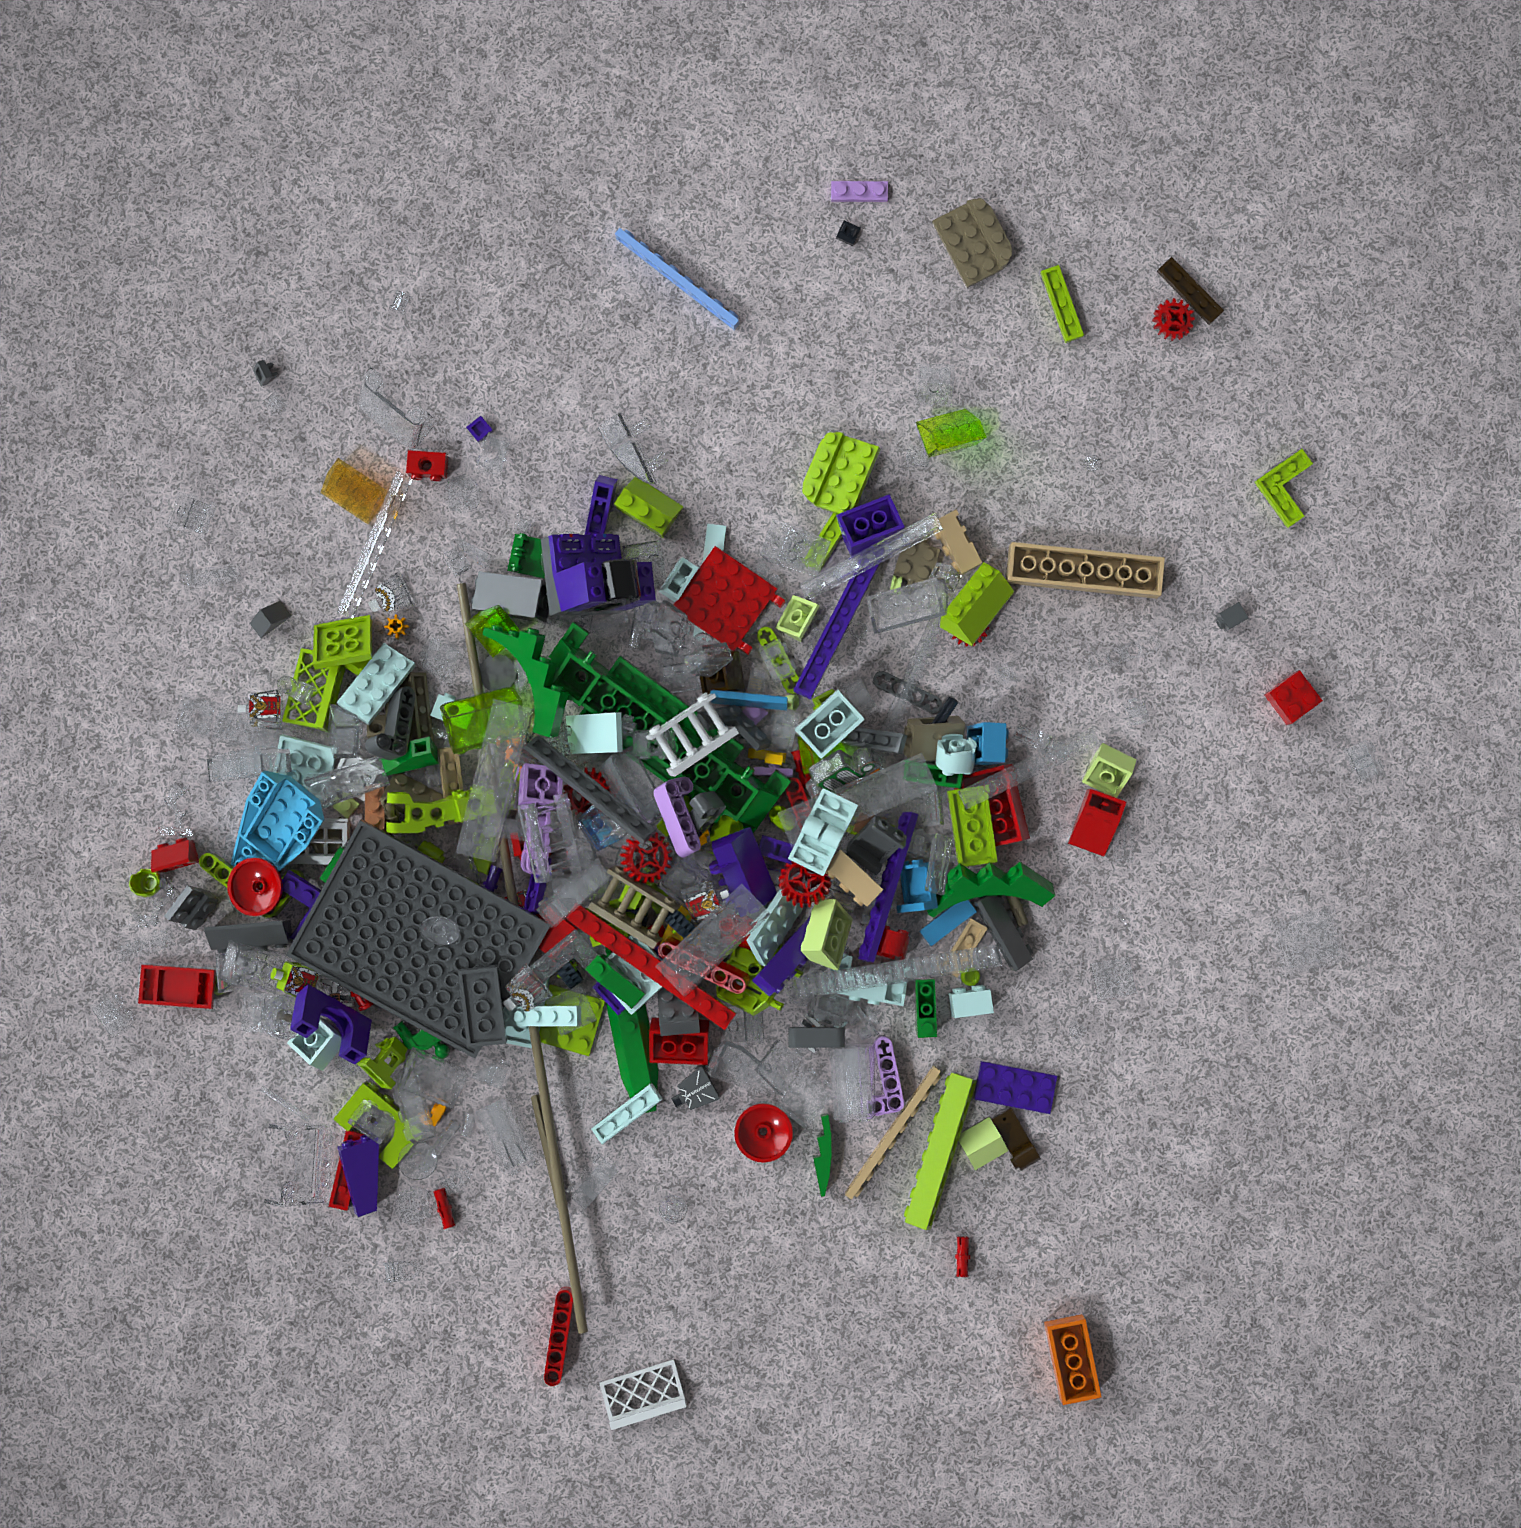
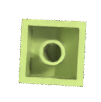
(1109, 770)

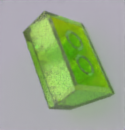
(950, 432)

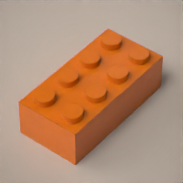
(1072, 1359)

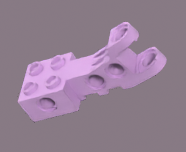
(537, 786)

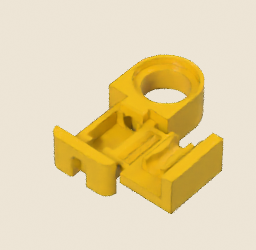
(768, 756)

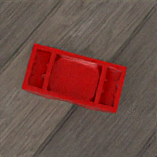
(177, 986)

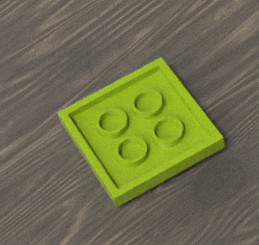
(342, 642)
(579, 1040)

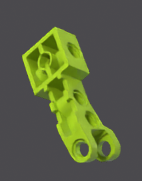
(449, 808)

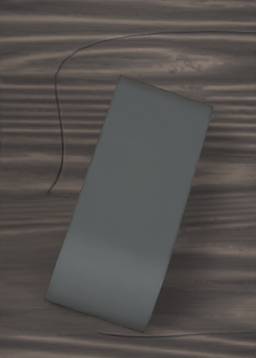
(816, 1037)

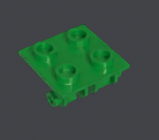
(526, 556)

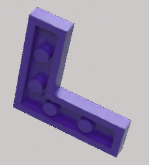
(302, 891)

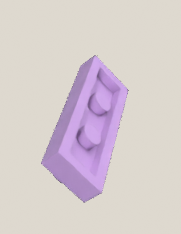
(859, 191)

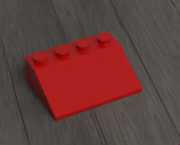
(1005, 809)

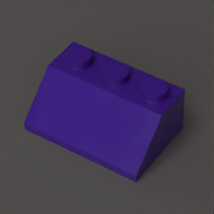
(869, 524)

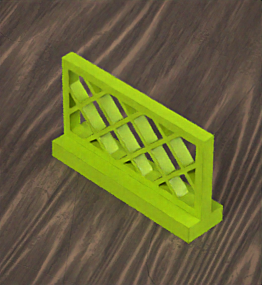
(329, 695)

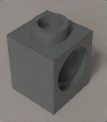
(1231, 617)

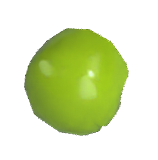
(139, 885)

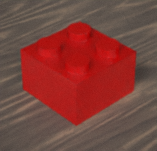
(1293, 697)

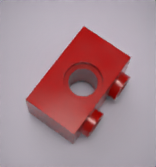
(417, 459)

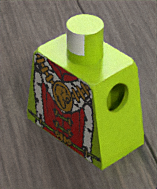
(294, 977)

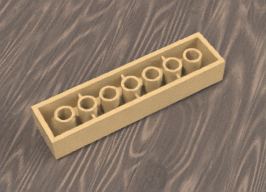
(1085, 570)

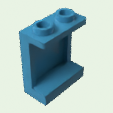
(913, 887)

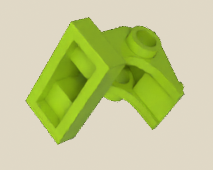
(378, 1068)

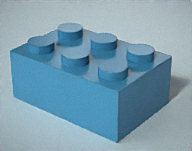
(990, 742)

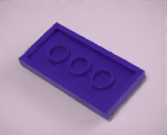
(1015, 1087)

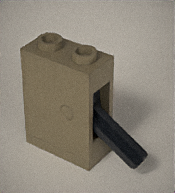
(925, 732)

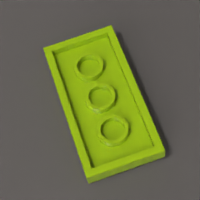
(972, 831)

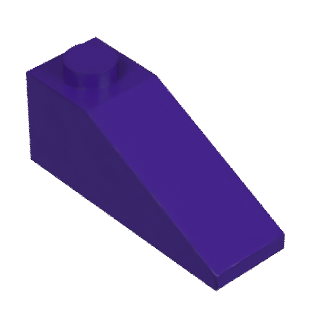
(600, 505)

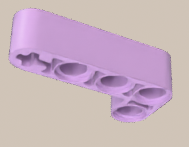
(676, 815)
(885, 1074)

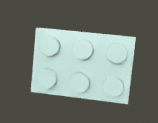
(829, 723)

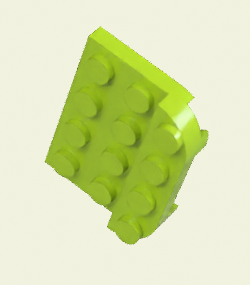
(839, 472)

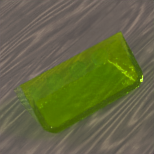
(468, 718)

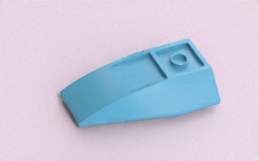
(277, 821)

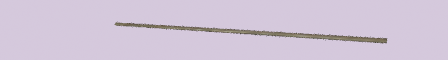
(533, 1030)

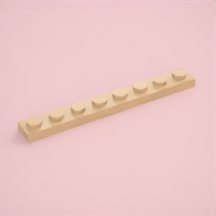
(888, 1139)

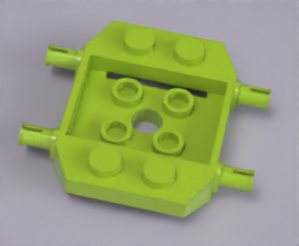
(749, 1000)

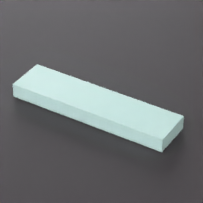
(627, 1113)

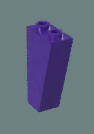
(361, 1173)

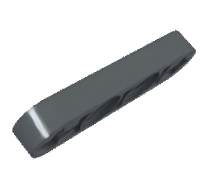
(926, 707)

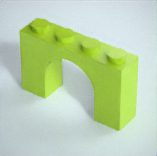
(370, 1091)

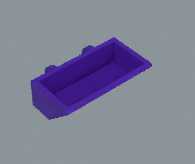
(742, 863)

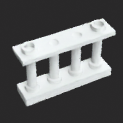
(709, 744)

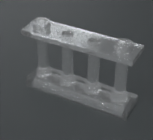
(534, 840)

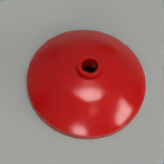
(245, 886)
(758, 1146)

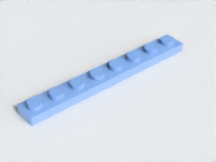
(671, 273)

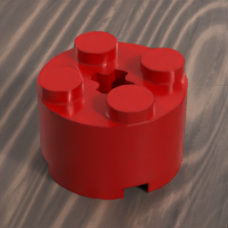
(893, 943)

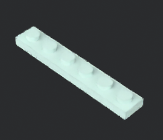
(544, 1016)

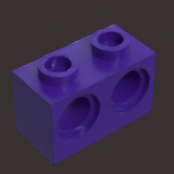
(775, 849)

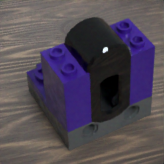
(589, 575)

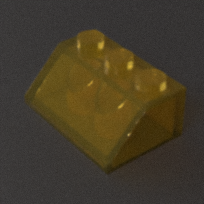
(353, 491)

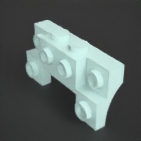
(889, 994)

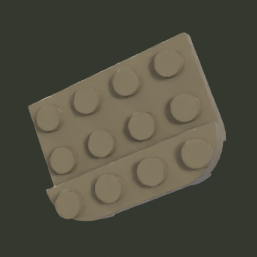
(974, 241)

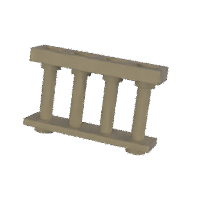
(621, 920)

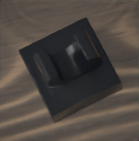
(848, 233)

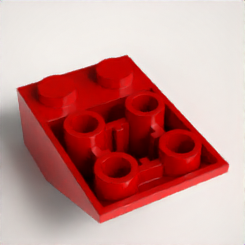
(1096, 822)

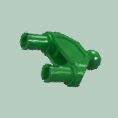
(421, 1040)

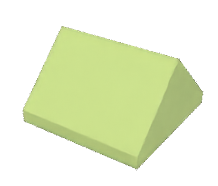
(797, 617)
(982, 1143)

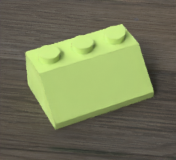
(827, 933)

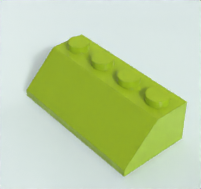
(977, 604)

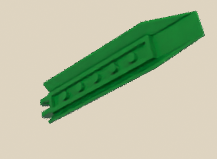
(632, 1049)

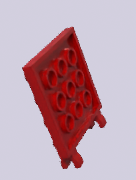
(726, 599)

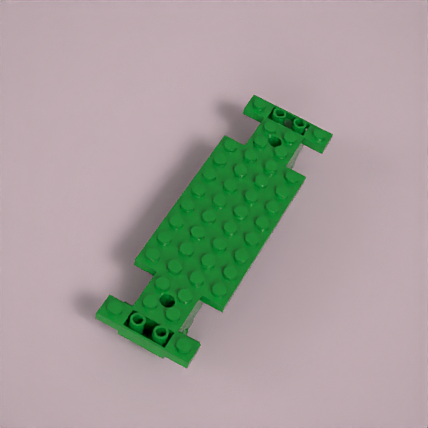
(638, 695)

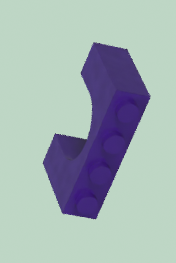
(353, 1026)

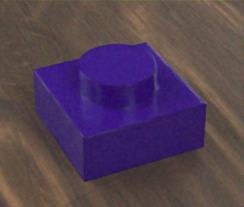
(479, 429)

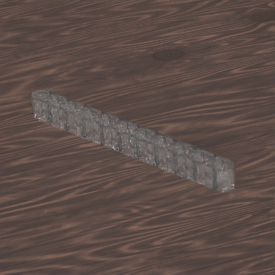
(896, 972)

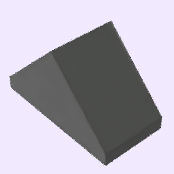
(269, 618)

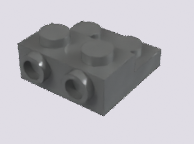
(192, 907)

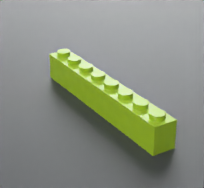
(940, 1151)

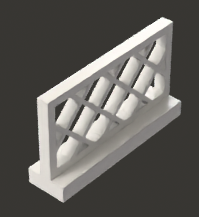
(651, 1410)

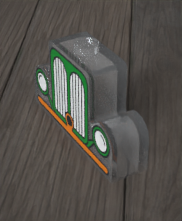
(842, 769)

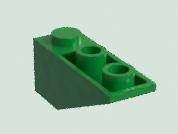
(419, 754)
(925, 1008)

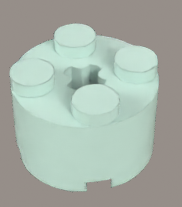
(955, 754)

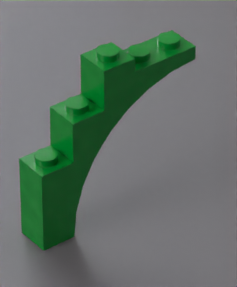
(548, 697)
(990, 880)

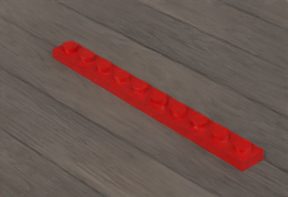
(646, 963)

